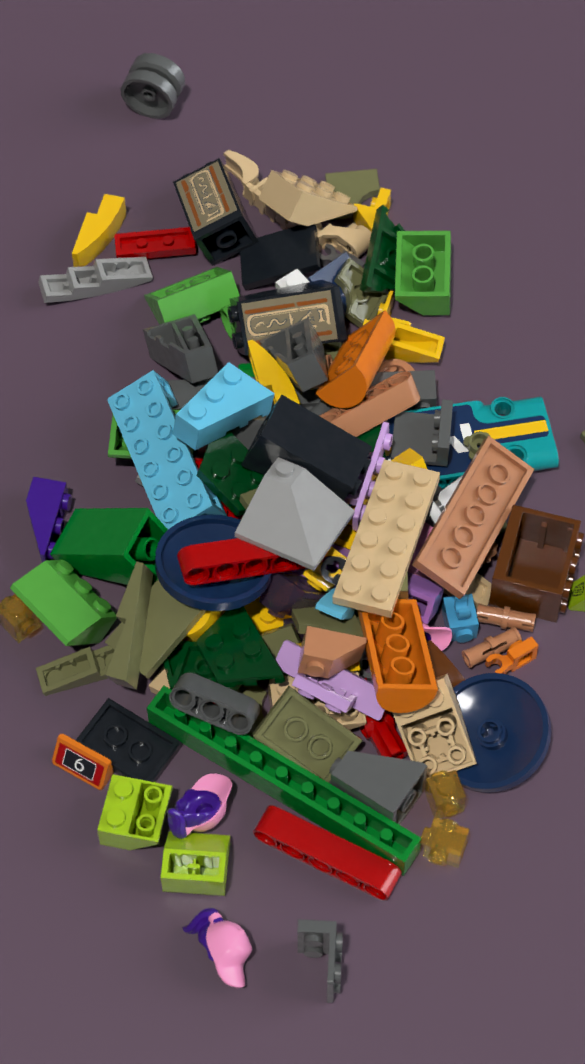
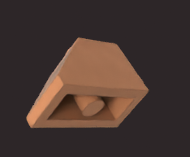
(328, 652)

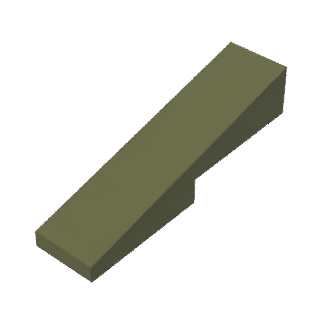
(132, 612)
(74, 670)

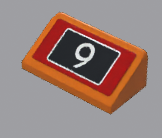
(82, 762)

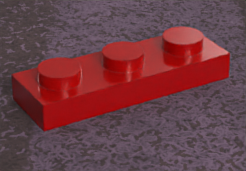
(155, 243)

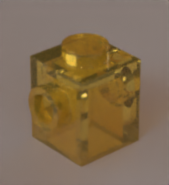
(17, 618)
(445, 794)
(444, 842)

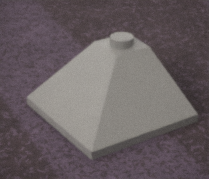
(294, 515)

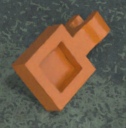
(517, 656)

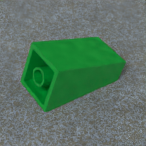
(110, 542)

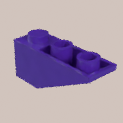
(46, 507)

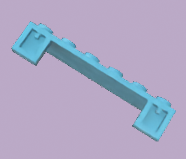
(160, 458)

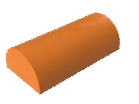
(358, 362)
(399, 658)

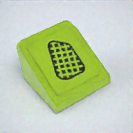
(577, 595)

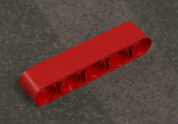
(229, 561)
(327, 852)

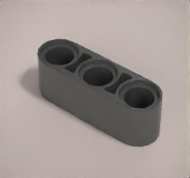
(224, 714)

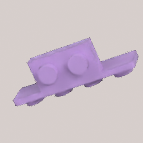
(365, 489)
(339, 691)

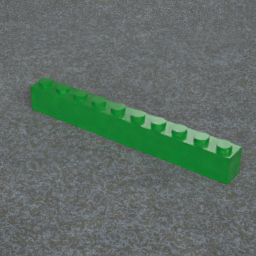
(288, 783)

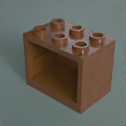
(536, 563)

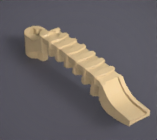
(352, 239)

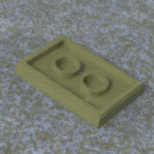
(165, 628)
(305, 734)

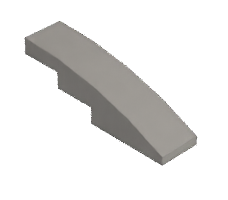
(91, 281)

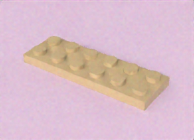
(386, 538)

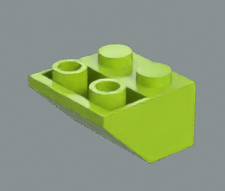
(133, 813)
(195, 864)

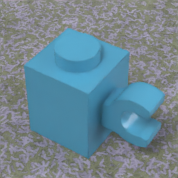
(460, 617)

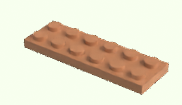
(473, 517)

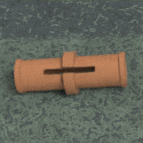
(505, 617)
(490, 646)

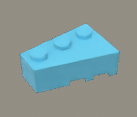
(220, 406)

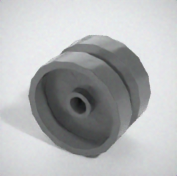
(152, 85)

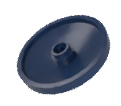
(210, 596)
(505, 728)

